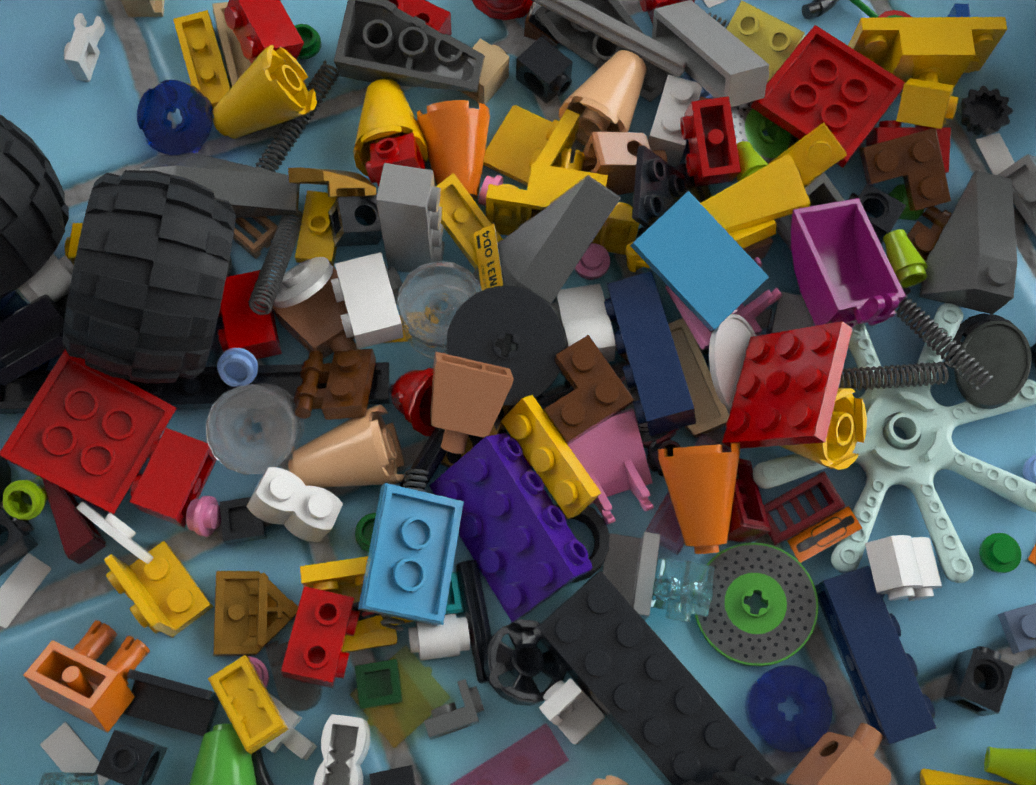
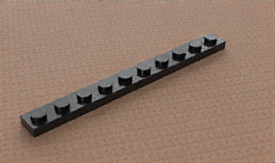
(192, 393)

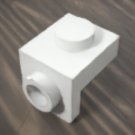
(571, 710)

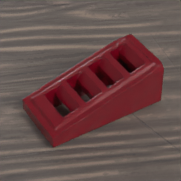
(828, 491)
(748, 514)
(76, 531)

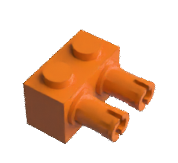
(80, 683)

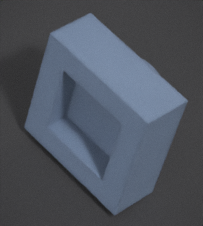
(1020, 627)

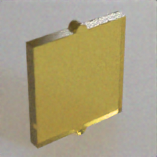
(420, 696)

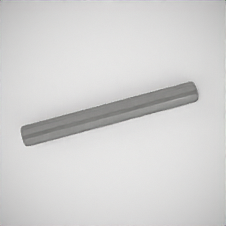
(619, 34)

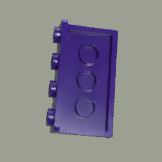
(512, 525)

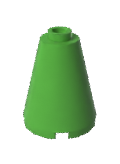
(223, 759)

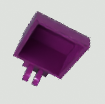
(842, 265)

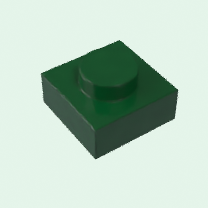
(378, 684)

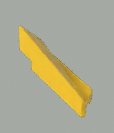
(751, 205)

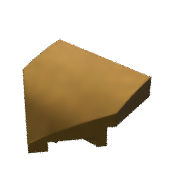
(339, 182)
(247, 612)

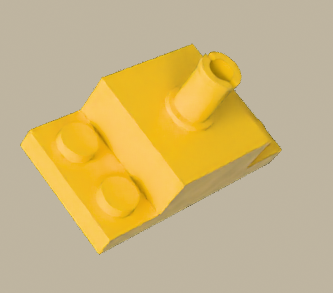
(928, 46)
(511, 206)

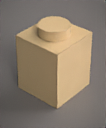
(494, 71)

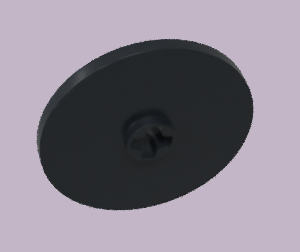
(532, 329)

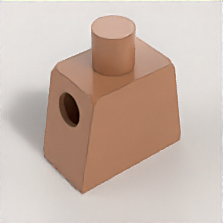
(616, 156)
(318, 321)
(466, 398)
(843, 760)

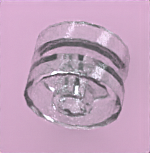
(430, 301)
(231, 432)

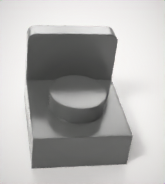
(450, 719)

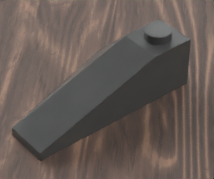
(390, 44)

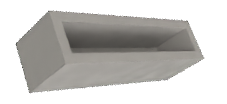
(715, 55)
(410, 217)

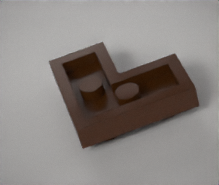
(917, 160)
(595, 395)

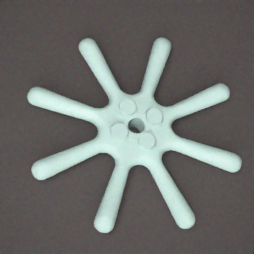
(914, 460)

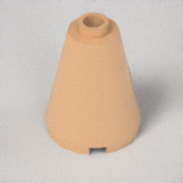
(608, 96)
(351, 454)

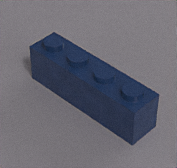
(651, 354)
(875, 656)

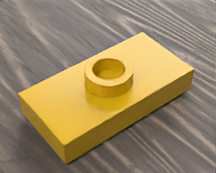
(316, 234)
(248, 704)

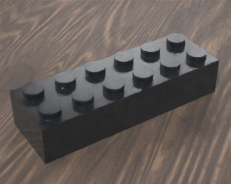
(645, 688)

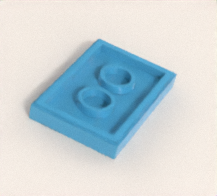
(699, 261)
(411, 555)

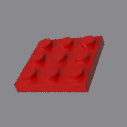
(829, 86)
(788, 387)
(88, 432)

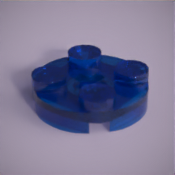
(157, 128)
(807, 693)

